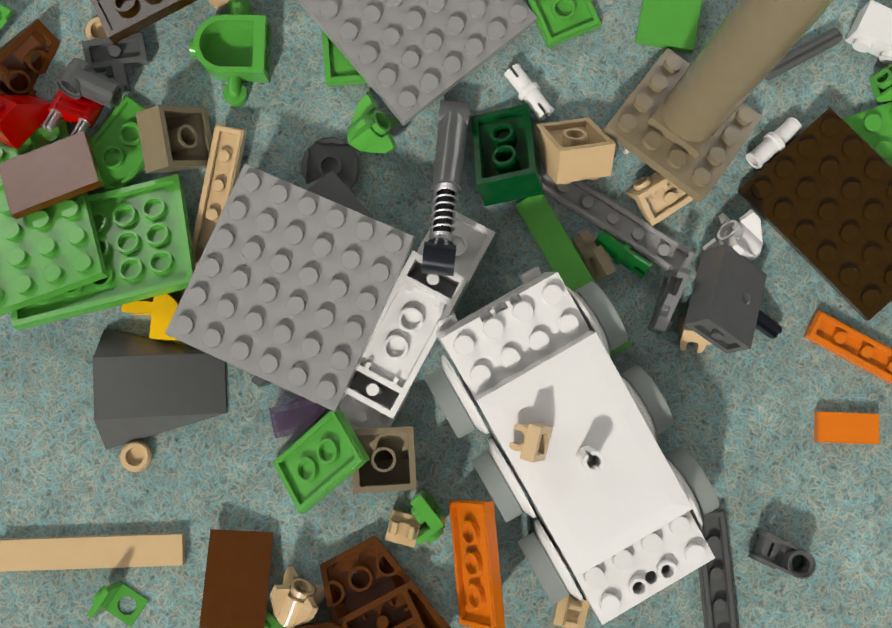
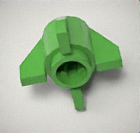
(370, 129)

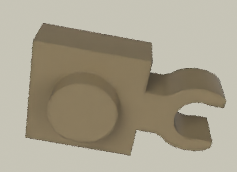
(594, 257)

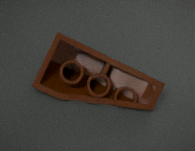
(26, 58)

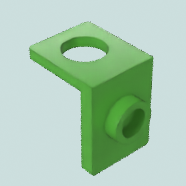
(108, 599)

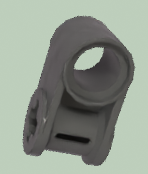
(778, 554)

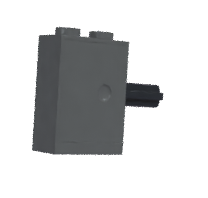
(728, 301)

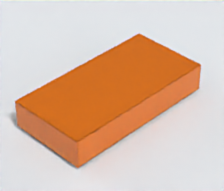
(846, 427)

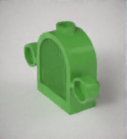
(234, 49)

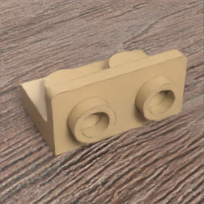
(657, 197)

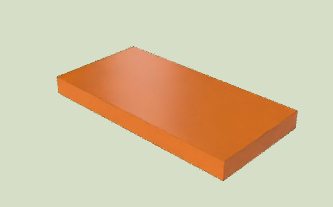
(476, 563)

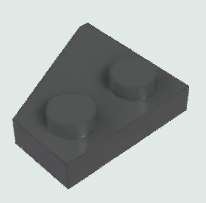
(668, 298)

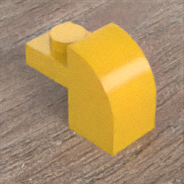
(161, 313)

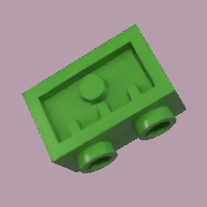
(427, 510)

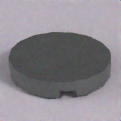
(346, 166)

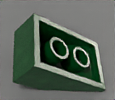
(506, 155)

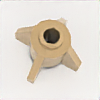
(295, 599)

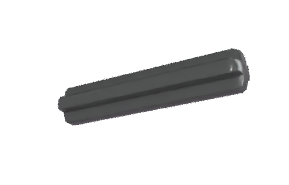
(806, 51)

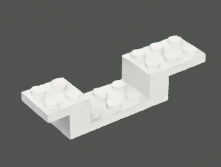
(410, 329)

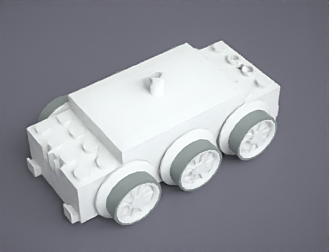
(606, 491)

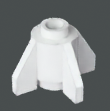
(743, 237)

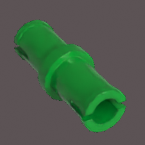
(623, 254)

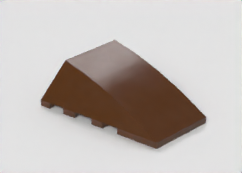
(373, 591)

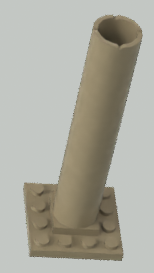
(693, 116)

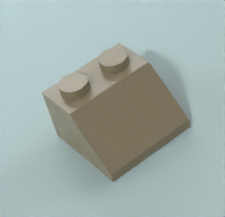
(174, 138)
(390, 462)

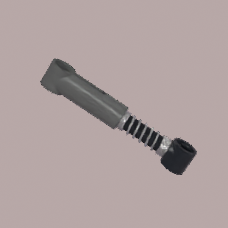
(447, 182)

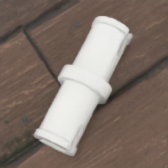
(529, 92)
(774, 142)

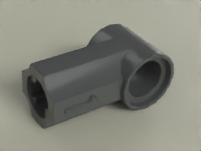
(82, 80)

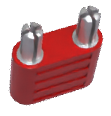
(77, 111)

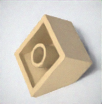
(575, 150)

